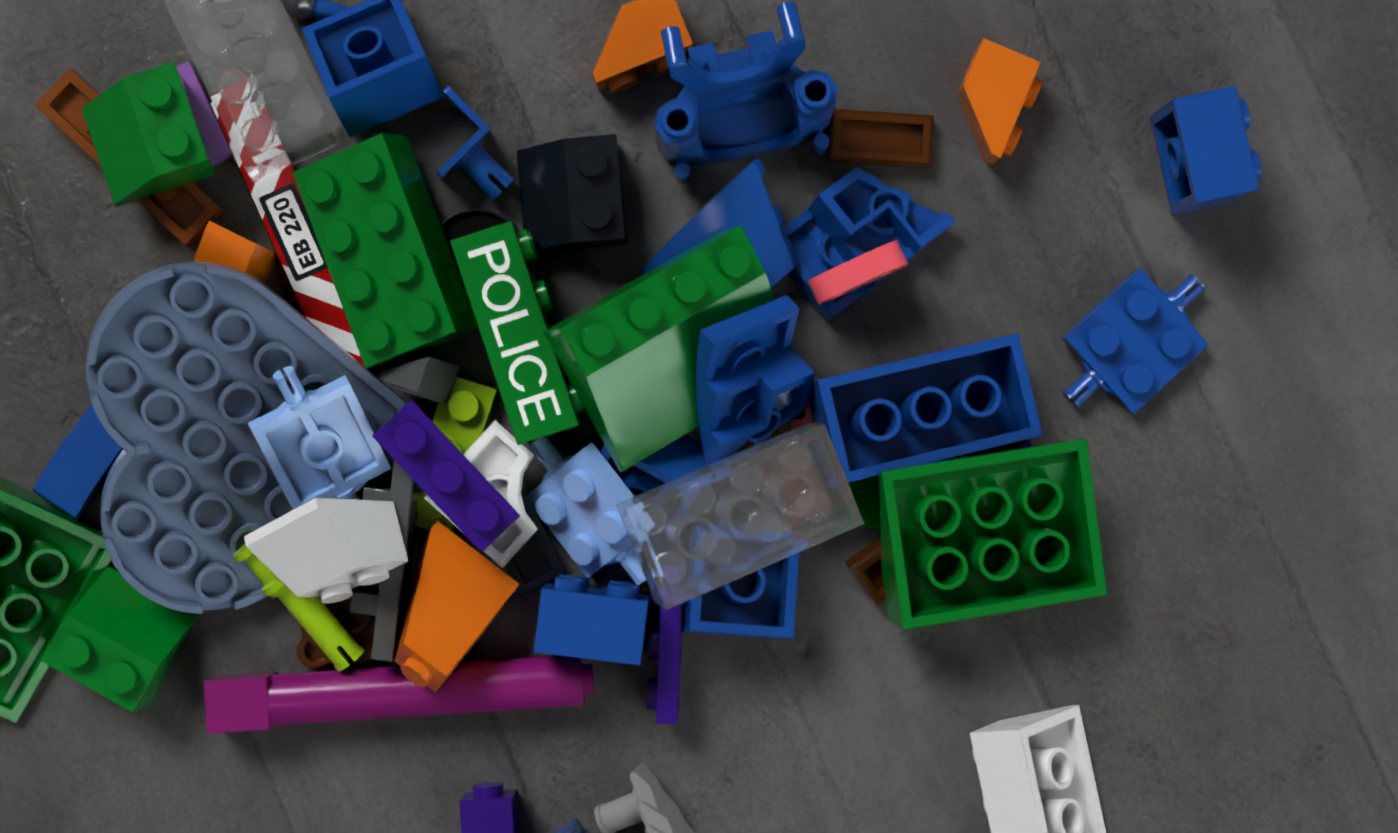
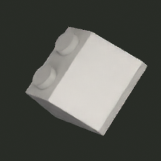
(331, 546)

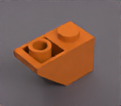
(637, 43)
(993, 96)

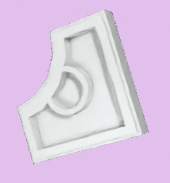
(503, 466)

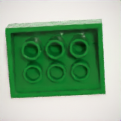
(639, 345)
(989, 534)
(43, 574)

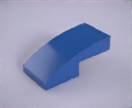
(78, 466)

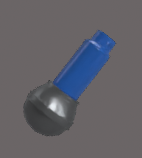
(312, 8)

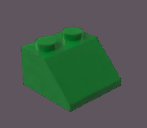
(147, 135)
(119, 642)

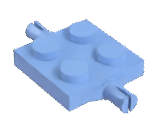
(318, 441)
(580, 508)

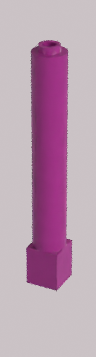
(376, 693)

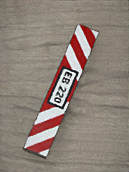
(297, 249)

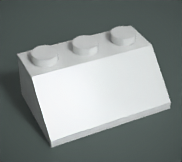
(1038, 774)

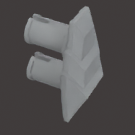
(645, 804)

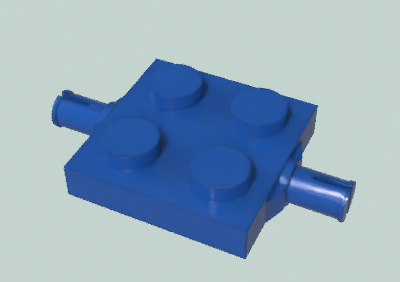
(1134, 341)

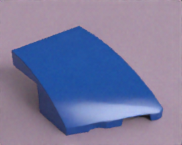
(742, 204)
(852, 220)
(749, 378)

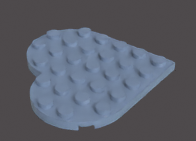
(174, 383)

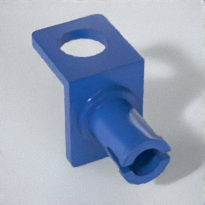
(473, 157)

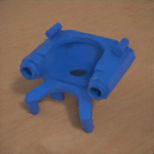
(742, 99)

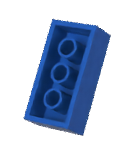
(927, 407)

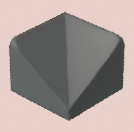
(422, 377)

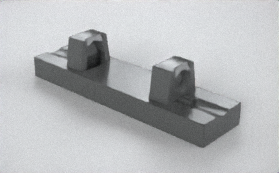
(391, 600)

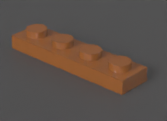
(181, 210)

